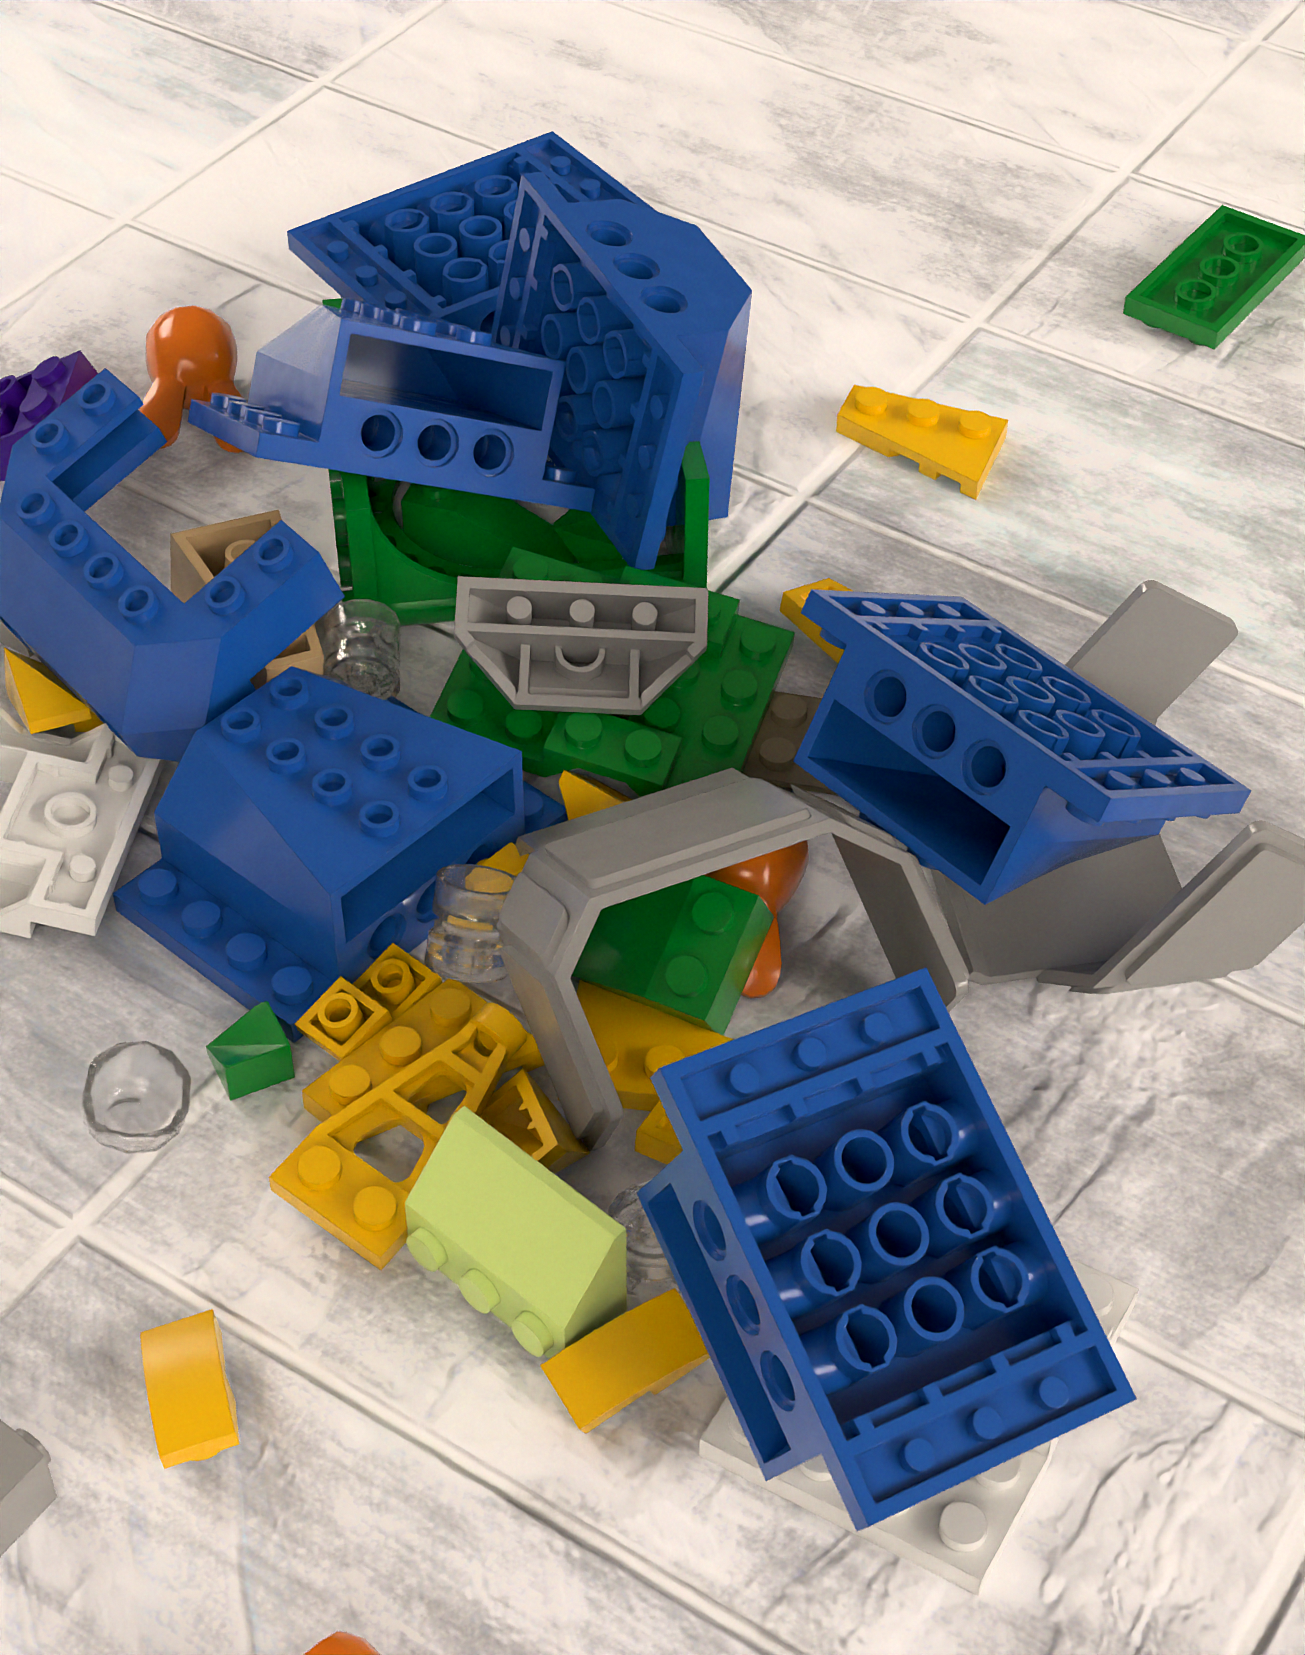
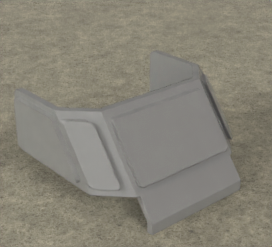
(665, 841)
(1122, 913)

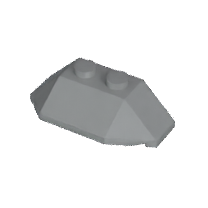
(580, 641)

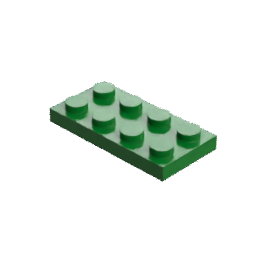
(1216, 277)

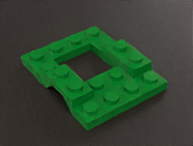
(687, 733)

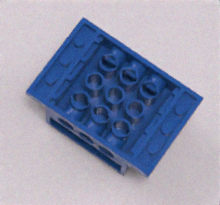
(446, 237)
(648, 345)
(402, 403)
(988, 744)
(317, 837)
(872, 1253)

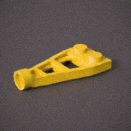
(353, 1197)

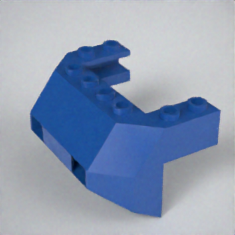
(106, 621)

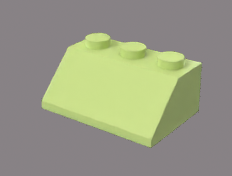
(516, 1238)

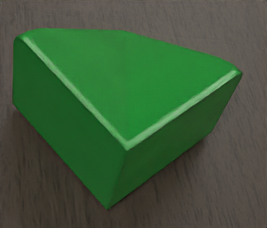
(585, 537)
(252, 1053)

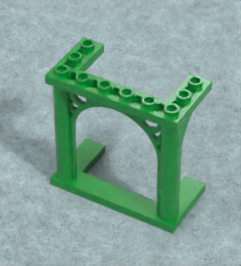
(422, 588)

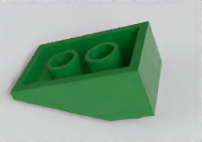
(679, 949)

